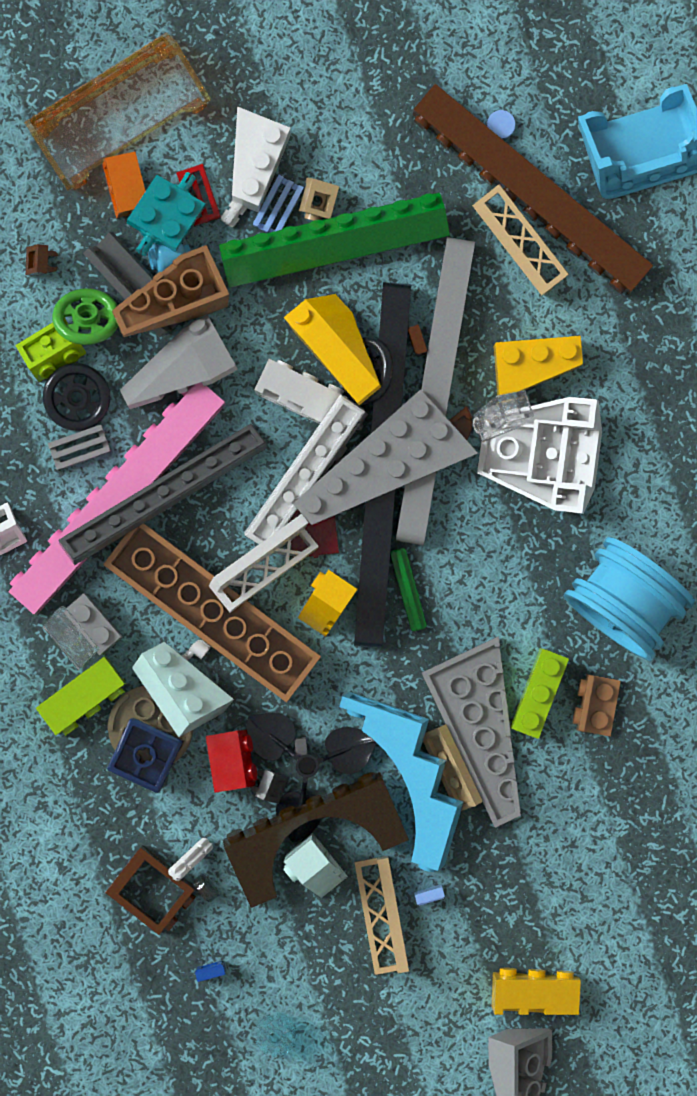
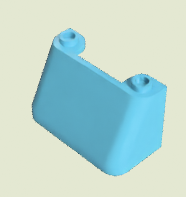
(643, 146)

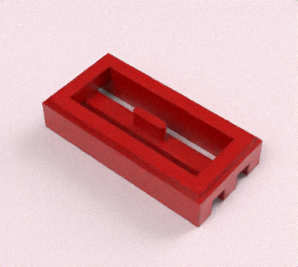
(206, 218)

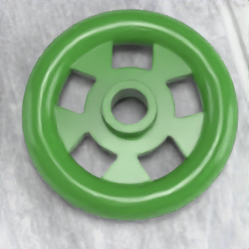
(85, 309)

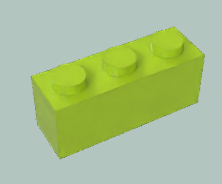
(539, 693)
(82, 697)

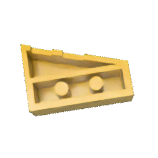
(535, 361)
(326, 602)
(535, 992)

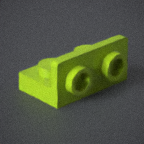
(48, 351)

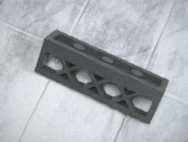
(122, 270)

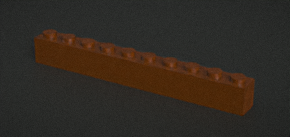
(531, 189)

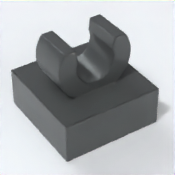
(271, 786)

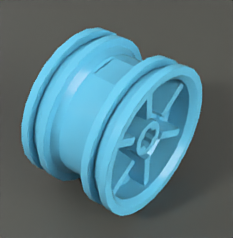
(629, 598)

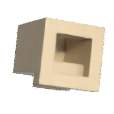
(327, 194)

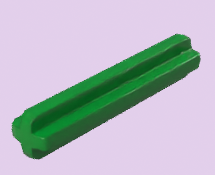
(408, 589)

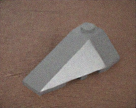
(188, 359)

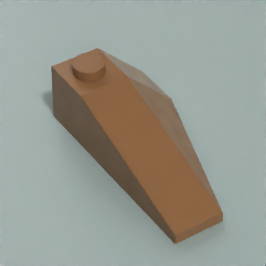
(178, 294)

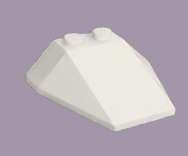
(550, 455)

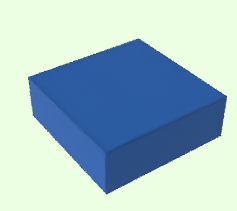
(210, 971)

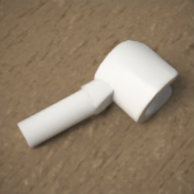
(199, 648)

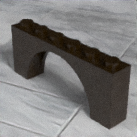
(255, 848)

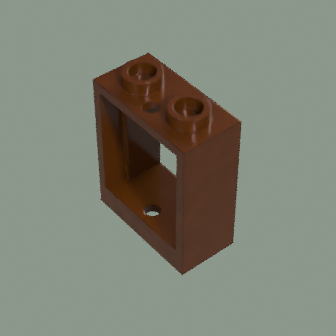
(126, 874)

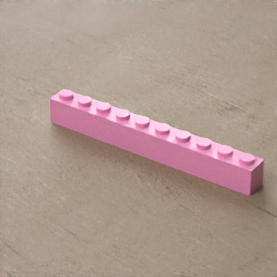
(142, 467)

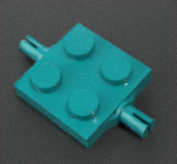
(165, 213)

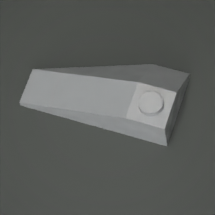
(519, 1060)

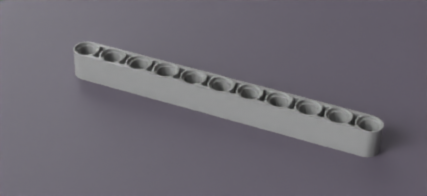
(438, 374)

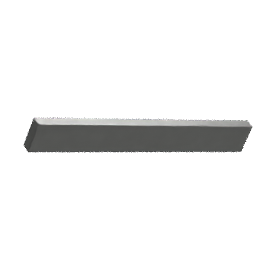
(162, 494)

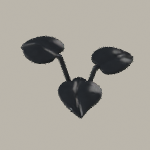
(346, 746)

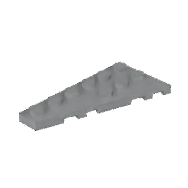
(398, 452)

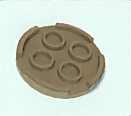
(141, 706)

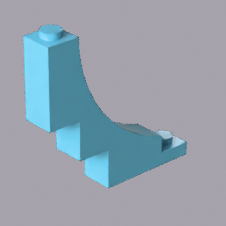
(401, 738)

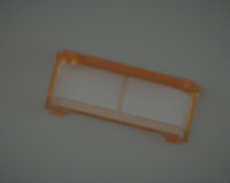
(117, 109)

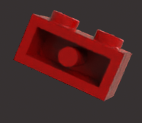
(231, 760)

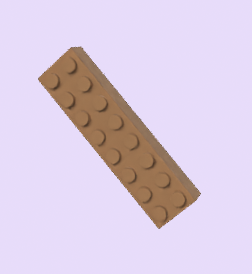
(184, 592)

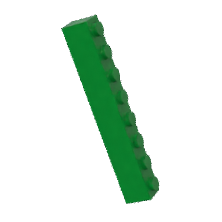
(334, 239)

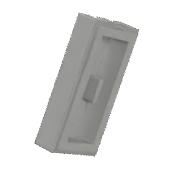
(56, 455)

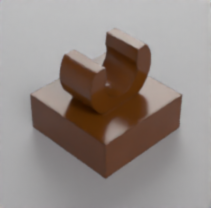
(37, 260)

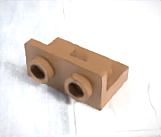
(597, 705)

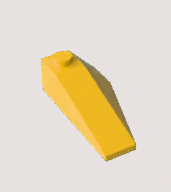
(335, 340)

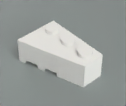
(256, 157)
(296, 391)

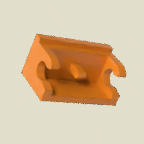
(124, 182)

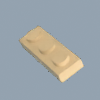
(455, 774)

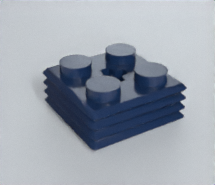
(127, 761)

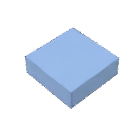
(429, 895)

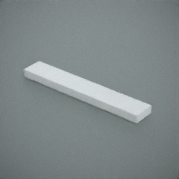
(305, 469)

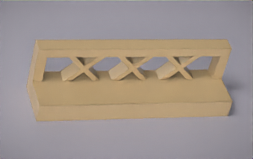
(512, 246)
(392, 914)

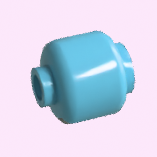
(161, 257)

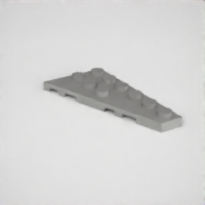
(475, 709)

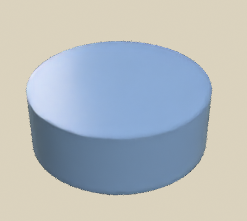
(501, 123)

